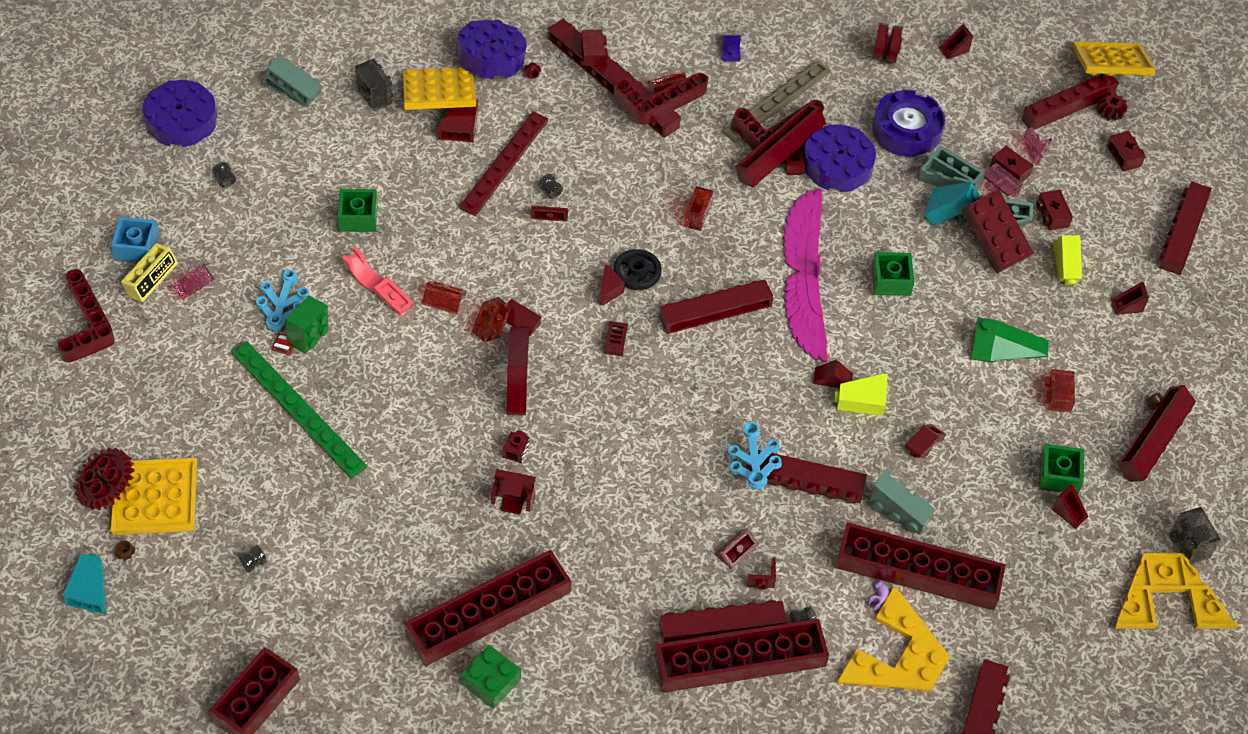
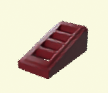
(795, 163)
(615, 349)

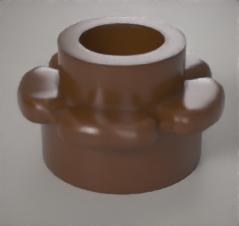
(1154, 400)
(124, 545)

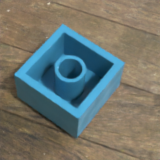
(134, 238)

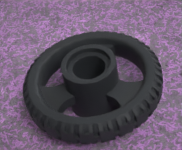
(638, 268)

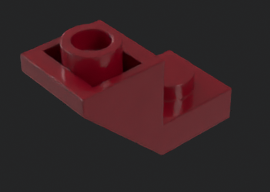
(924, 440)

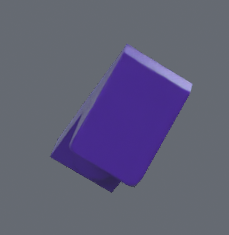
(731, 48)

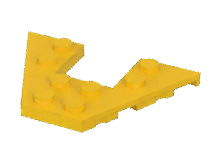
(1170, 575)
(919, 663)

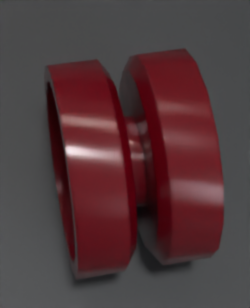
(888, 43)

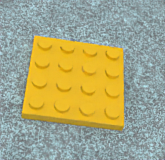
(1113, 58)
(438, 88)
(158, 499)

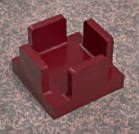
(515, 490)

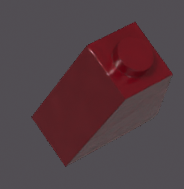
(459, 124)

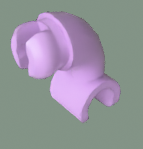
(882, 591)

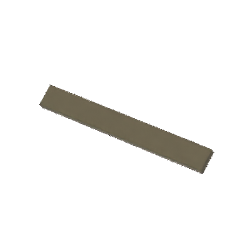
(783, 96)

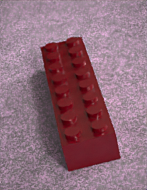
(921, 566)
(487, 607)
(741, 655)

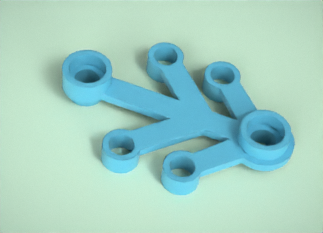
(282, 302)
(754, 459)

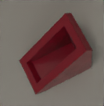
(957, 43)
(611, 286)
(1131, 300)
(832, 374)
(1070, 507)

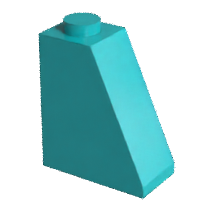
(949, 201)
(87, 585)

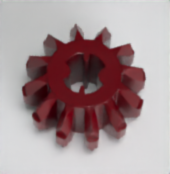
(1112, 106)

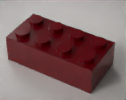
(997, 231)
(254, 694)

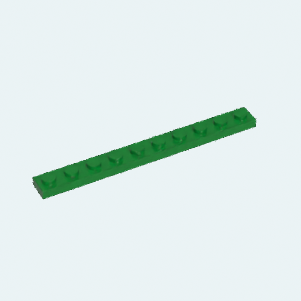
(299, 410)

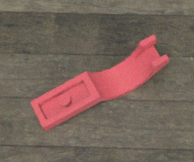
(383, 287)

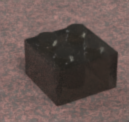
(373, 84)
(1194, 535)

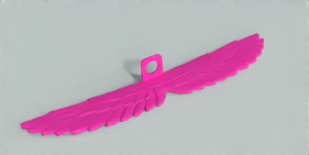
(802, 288)

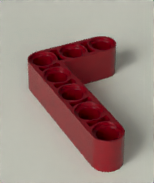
(649, 109)
(749, 123)
(100, 332)
(517, 371)

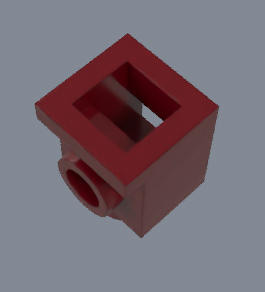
(516, 446)

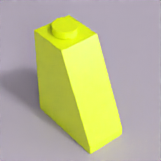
(1068, 259)
(863, 395)

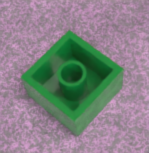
(357, 210)
(892, 273)
(307, 324)
(1061, 467)
(491, 676)

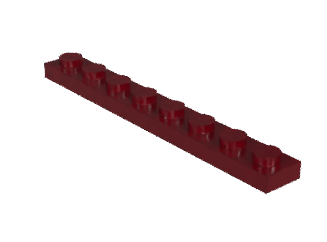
(503, 164)

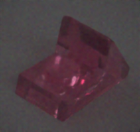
(1035, 146)

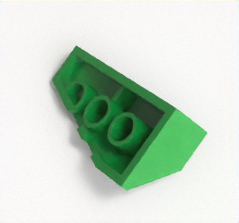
(1001, 341)

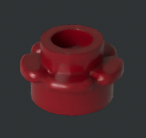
(532, 74)

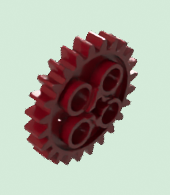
(93, 488)

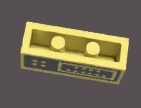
(149, 272)

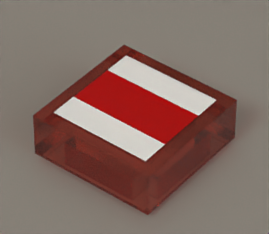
(281, 345)

